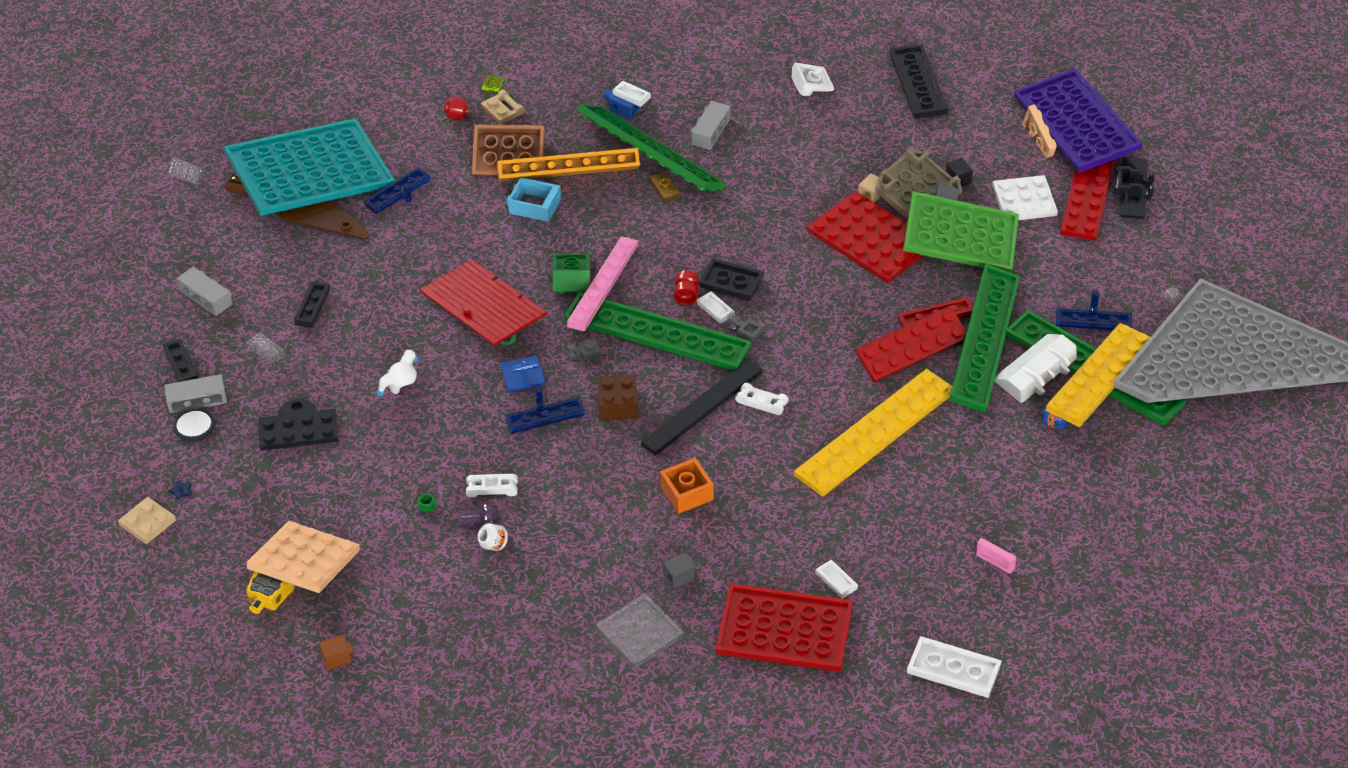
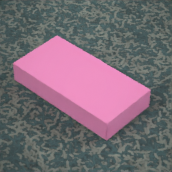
(996, 555)

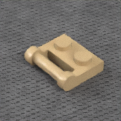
(498, 111)

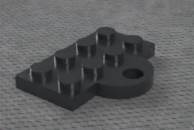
(297, 427)

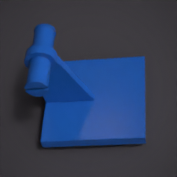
(522, 373)

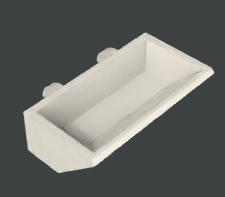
(1037, 367)

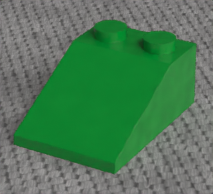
(571, 273)

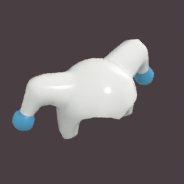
(399, 374)

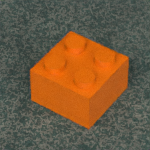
(687, 485)

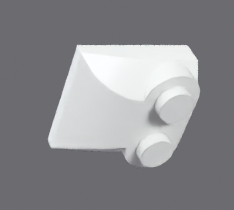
(810, 78)

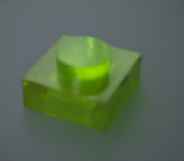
(493, 84)

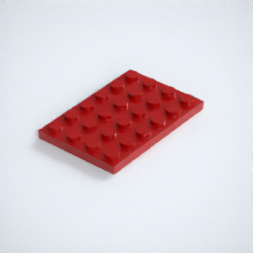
(866, 236)
(784, 627)

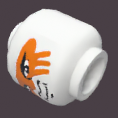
(492, 537)

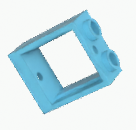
(540, 189)

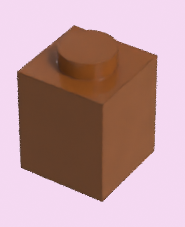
(336, 652)

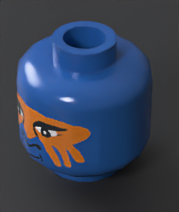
(1053, 421)

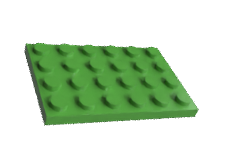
(961, 232)

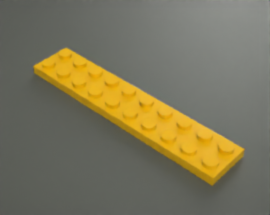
(873, 432)

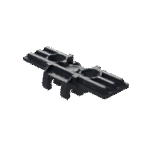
(1139, 187)

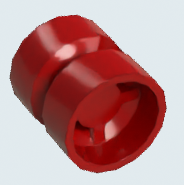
(686, 287)

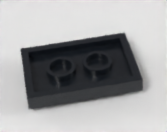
(731, 279)

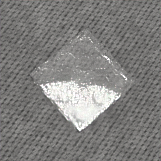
(639, 630)

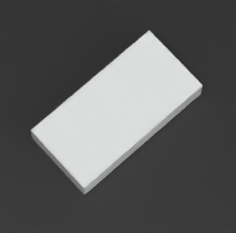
(631, 93)
(715, 307)
(836, 579)

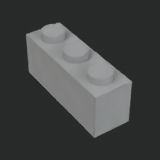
(710, 125)
(204, 291)
(195, 393)

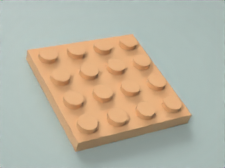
(303, 556)

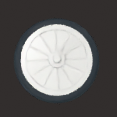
(194, 425)

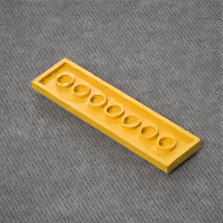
(1097, 375)

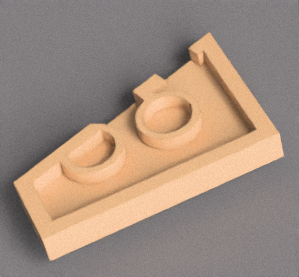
(1038, 129)

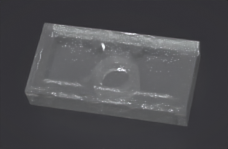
(185, 170)
(265, 347)

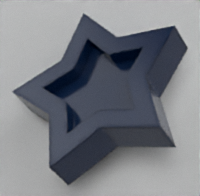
(180, 489)

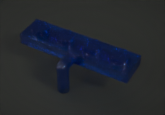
(399, 189)
(1092, 318)
(544, 414)

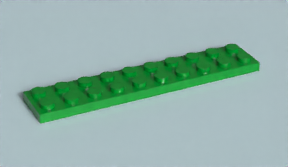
(651, 147)
(1032, 328)
(667, 334)
(984, 338)

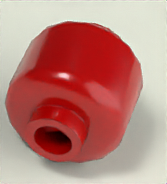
(456, 108)

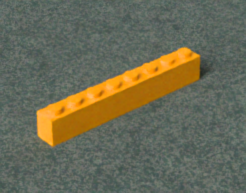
(568, 164)

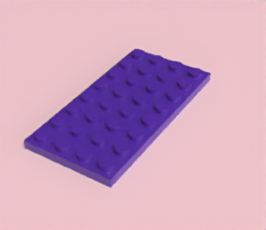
(1079, 120)

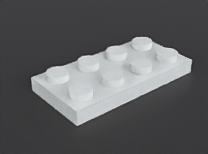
(954, 667)

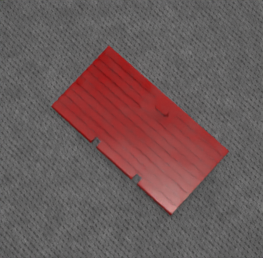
(482, 303)

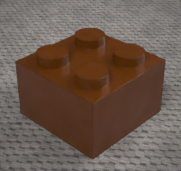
(617, 397)

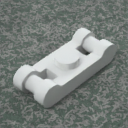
(761, 399)
(491, 484)

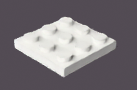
(1025, 196)

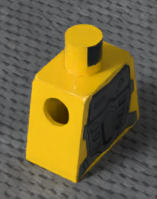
(267, 592)

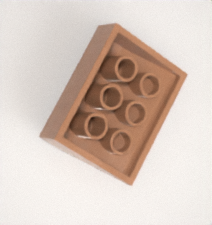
(505, 142)

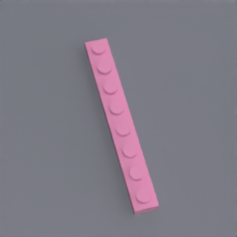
(602, 284)

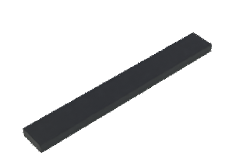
(701, 407)

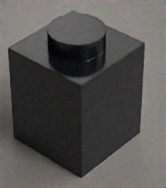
(961, 169)

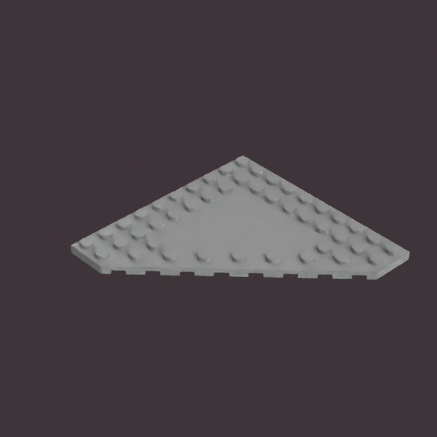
(1229, 347)

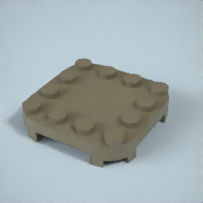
(909, 174)

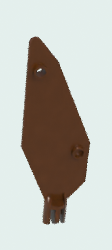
(319, 215)

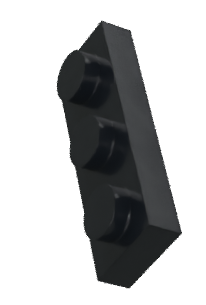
(312, 304)
(179, 360)

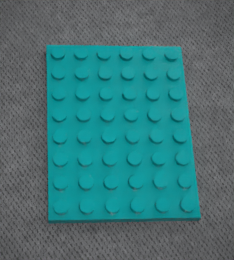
(308, 166)

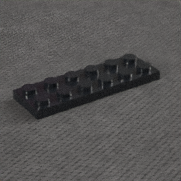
(918, 81)

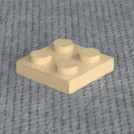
(147, 520)

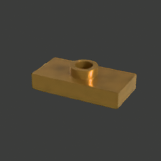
(664, 186)

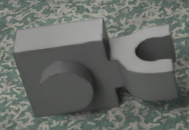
(749, 329)
(585, 349)

